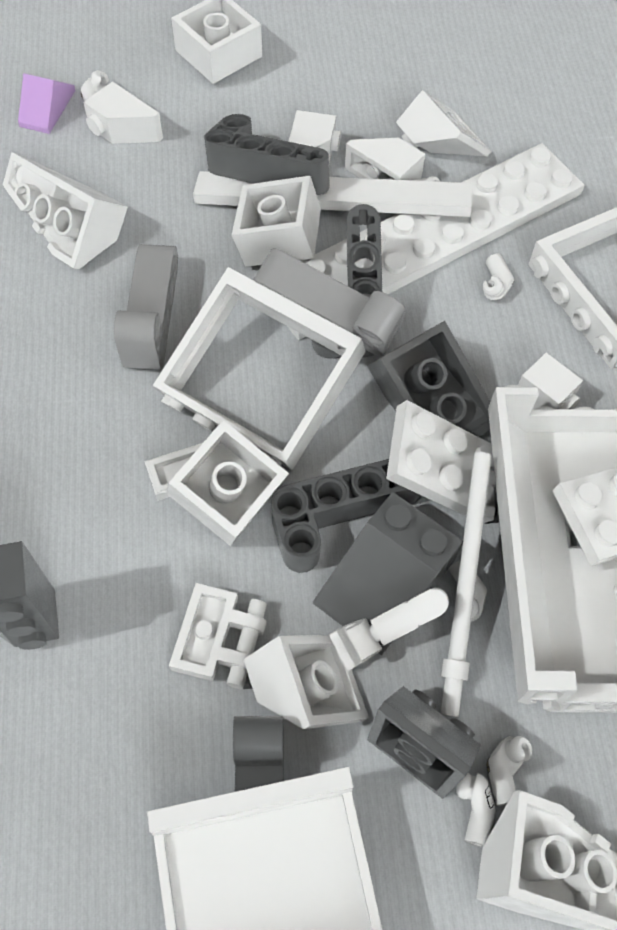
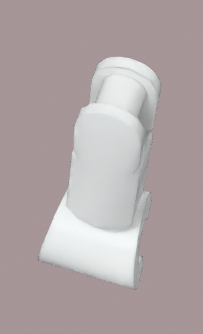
(360, 641)

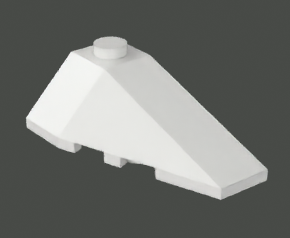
(68, 213)
(549, 866)

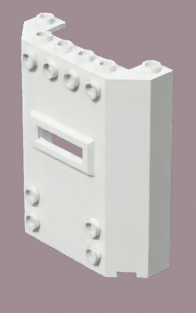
(556, 601)

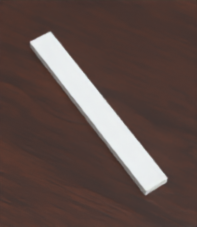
(346, 193)

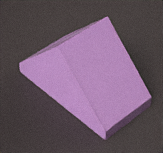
(42, 102)

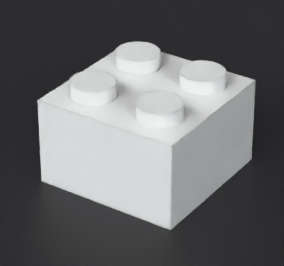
(217, 38)
(277, 216)
(226, 482)

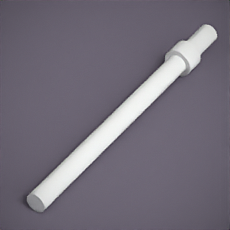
(455, 668)

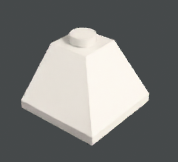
(438, 128)
(305, 682)

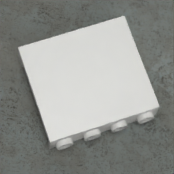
(266, 859)

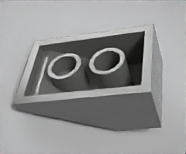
(435, 377)
(388, 564)
(424, 740)

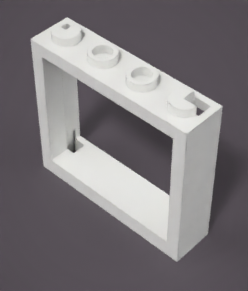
(567, 288)
(230, 289)

